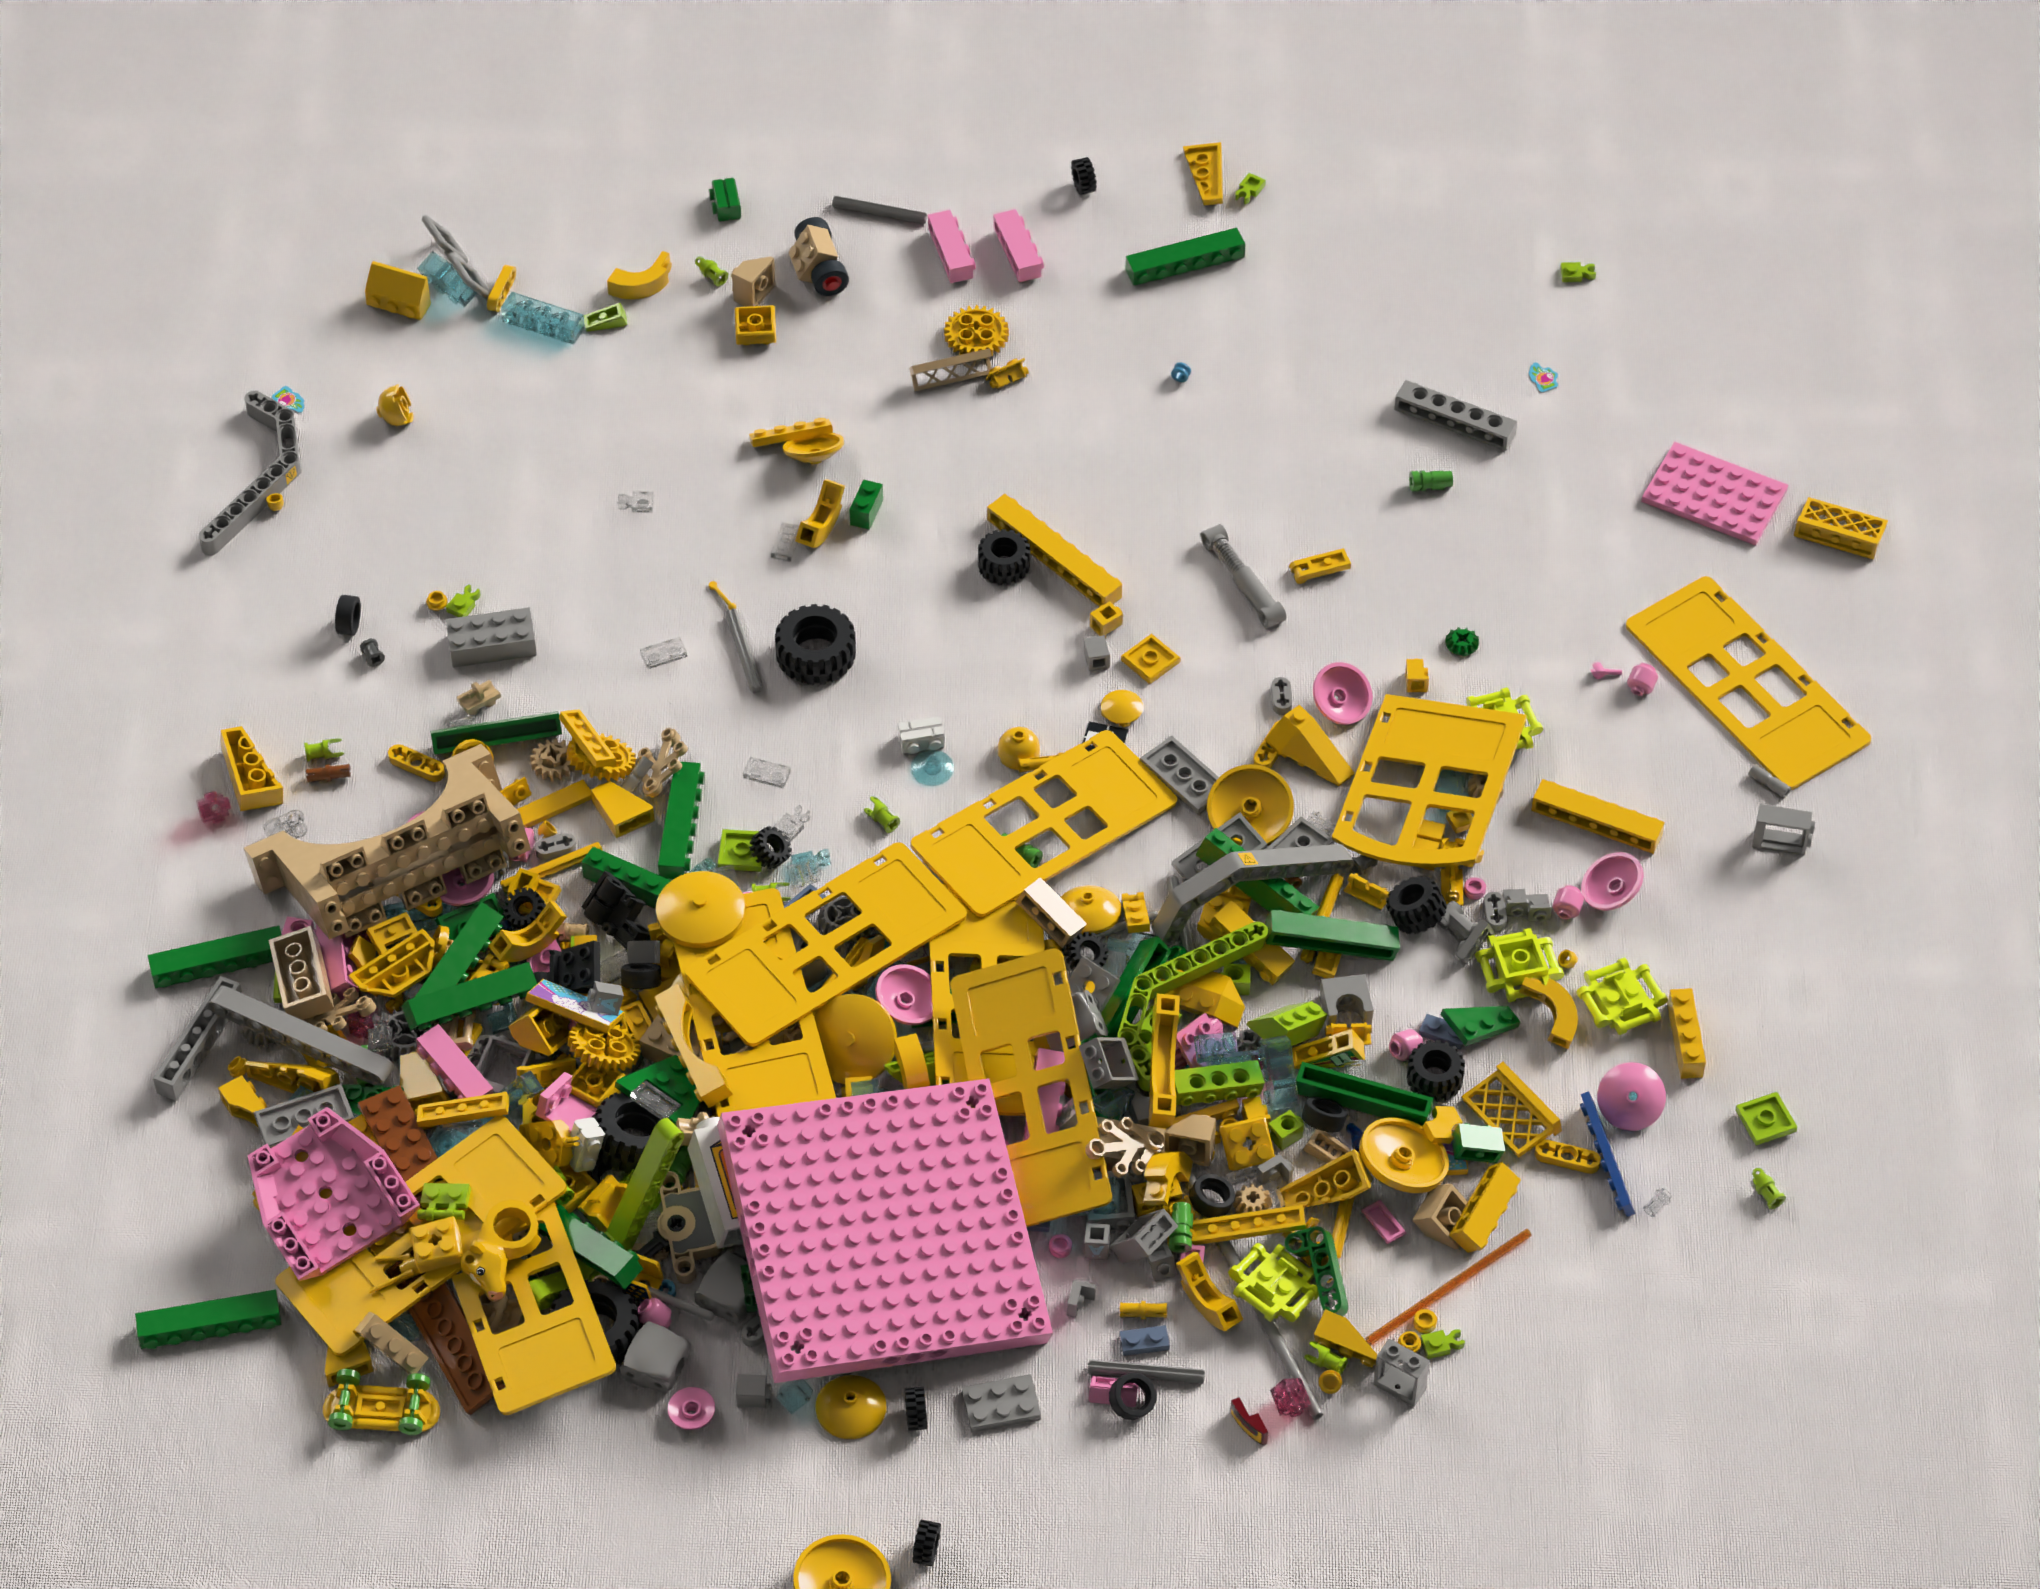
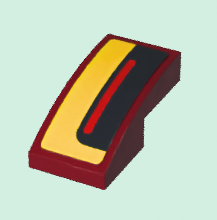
(1251, 1425)

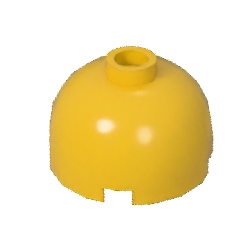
(394, 405)
(1017, 744)

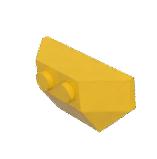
(397, 967)
(1211, 995)

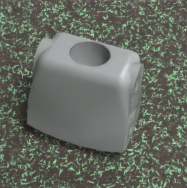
(1088, 1021)
(723, 1289)
(655, 1357)

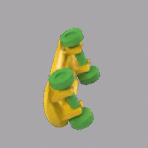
(381, 1407)

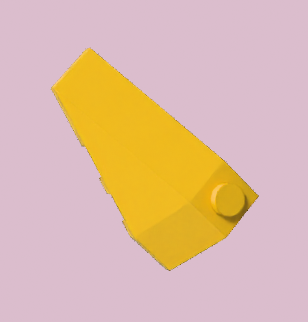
(291, 1076)

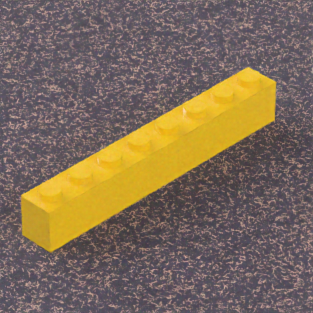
(1056, 552)

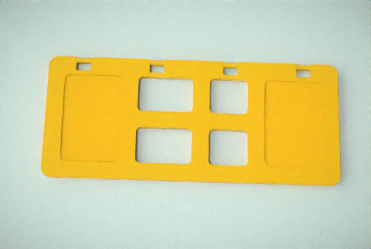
(1795, 739)
(985, 866)
(1001, 934)
(759, 991)
(1009, 1008)
(768, 1072)
(495, 1165)
(546, 1351)

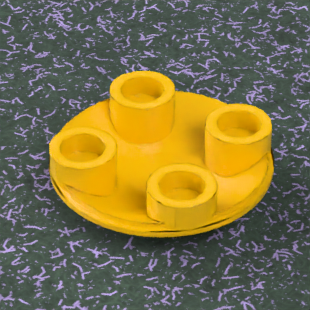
(1121, 707)

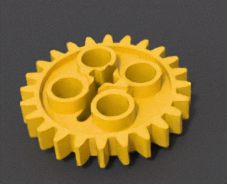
(976, 330)
(623, 765)
(618, 1046)

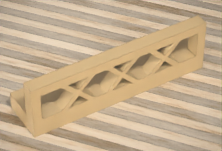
(949, 362)

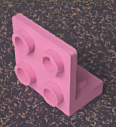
(559, 1104)

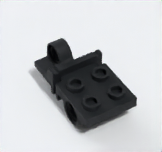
(615, 910)
(574, 967)

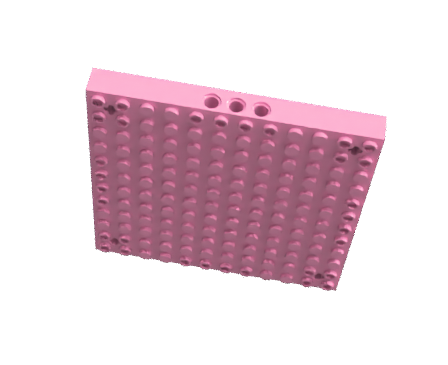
(883, 1230)

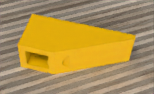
(1338, 1333)

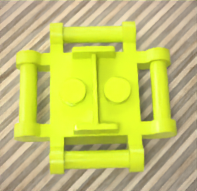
(1503, 702)
(1515, 958)
(1620, 997)
(1274, 1283)

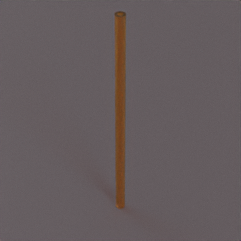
(1449, 1286)

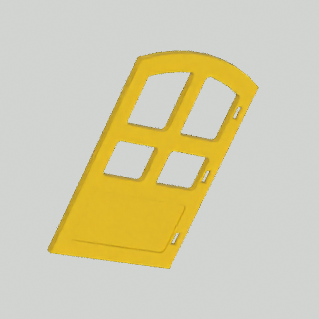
(1439, 739)

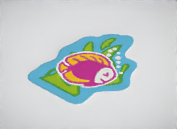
(1543, 377)
(289, 399)

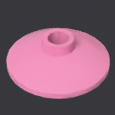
(691, 1400)

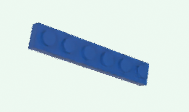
(1609, 1162)

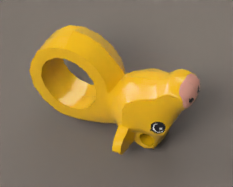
(489, 1255)

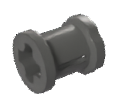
(370, 649)
(1362, 863)

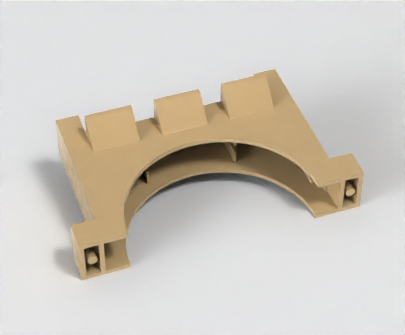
(348, 881)

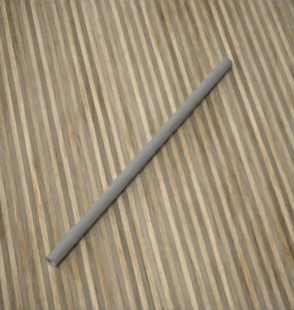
(1270, 1327)

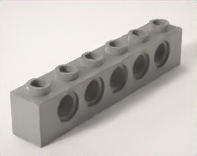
(1455, 415)
(192, 1046)

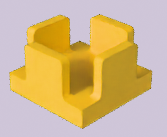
(603, 1202)

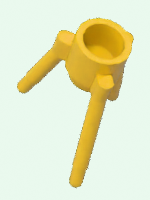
(407, 1268)

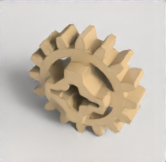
(551, 760)

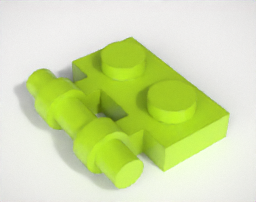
(444, 1196)

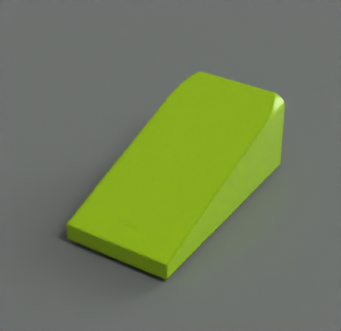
(606, 318)

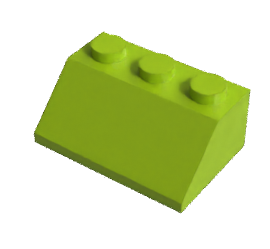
(1295, 1021)

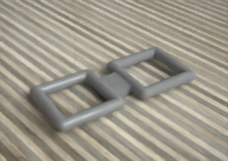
(456, 257)

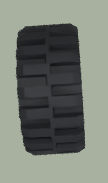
(815, 623)
(618, 1147)
(613, 1303)

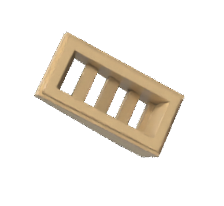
(1325, 1139)

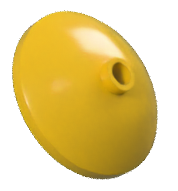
(814, 448)
(1095, 906)
(851, 1417)

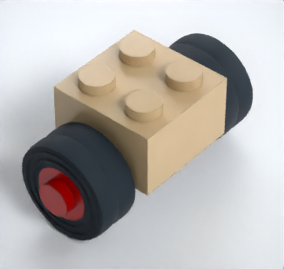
(816, 257)

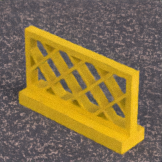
(1840, 536)
(1523, 1095)

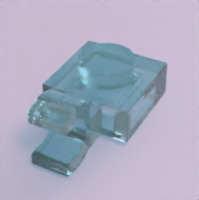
(821, 857)

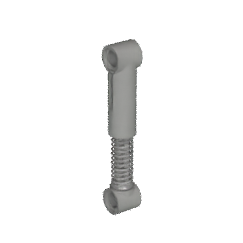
(1268, 610)

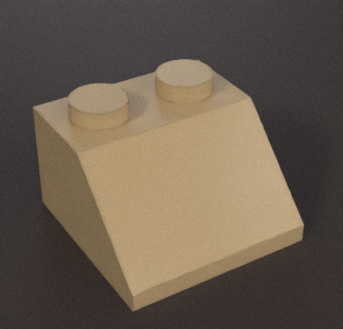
(753, 281)
(1194, 1137)
(1440, 1213)

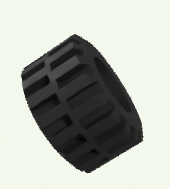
(1003, 569)
(1416, 905)
(1436, 1056)

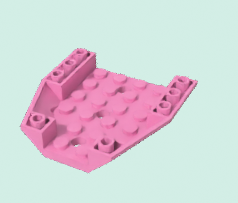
(363, 1187)

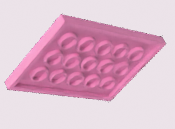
(1715, 493)

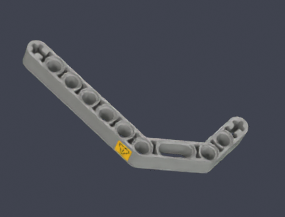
(272, 480)
(1244, 867)

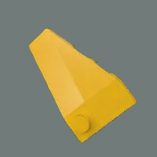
(1305, 742)
(1330, 1183)

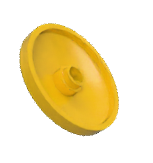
(1255, 793)
(700, 909)
(855, 1036)
(1403, 1156)
(841, 1563)

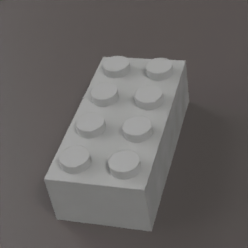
(491, 637)

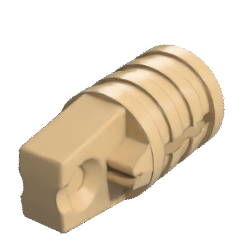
(567, 930)

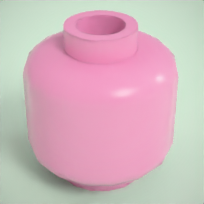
(1642, 679)
(1568, 902)
(1403, 1044)
(655, 1312)

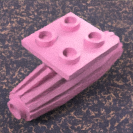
(1185, 1047)

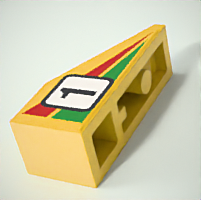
(1330, 1051)

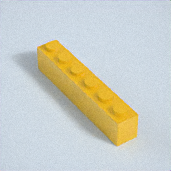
(1598, 816)

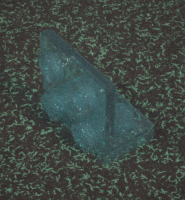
(1220, 1049)

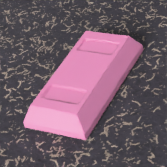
(1383, 1221)

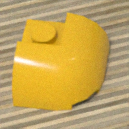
(528, 879)

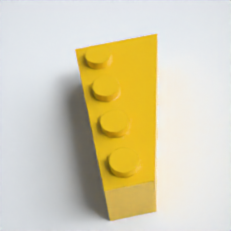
(250, 776)

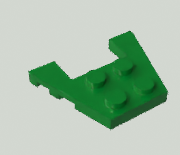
(669, 1078)

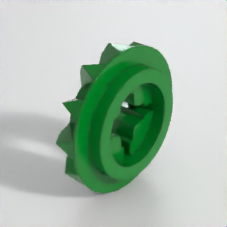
(1462, 648)

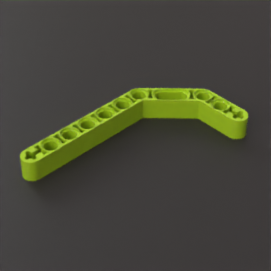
(1250, 937)
(632, 1209)

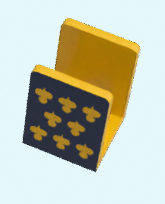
(652, 1273)

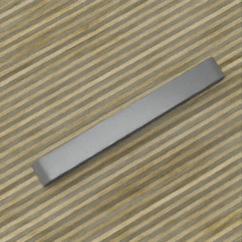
(301, 1036)

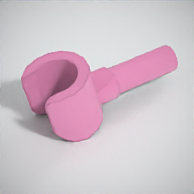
(1599, 672)

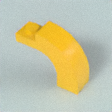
(640, 284)
(823, 519)
(529, 941)
(1559, 1003)
(911, 1061)
(1161, 1172)
(1207, 1299)

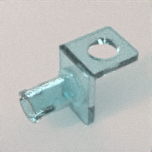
(1127, 947)

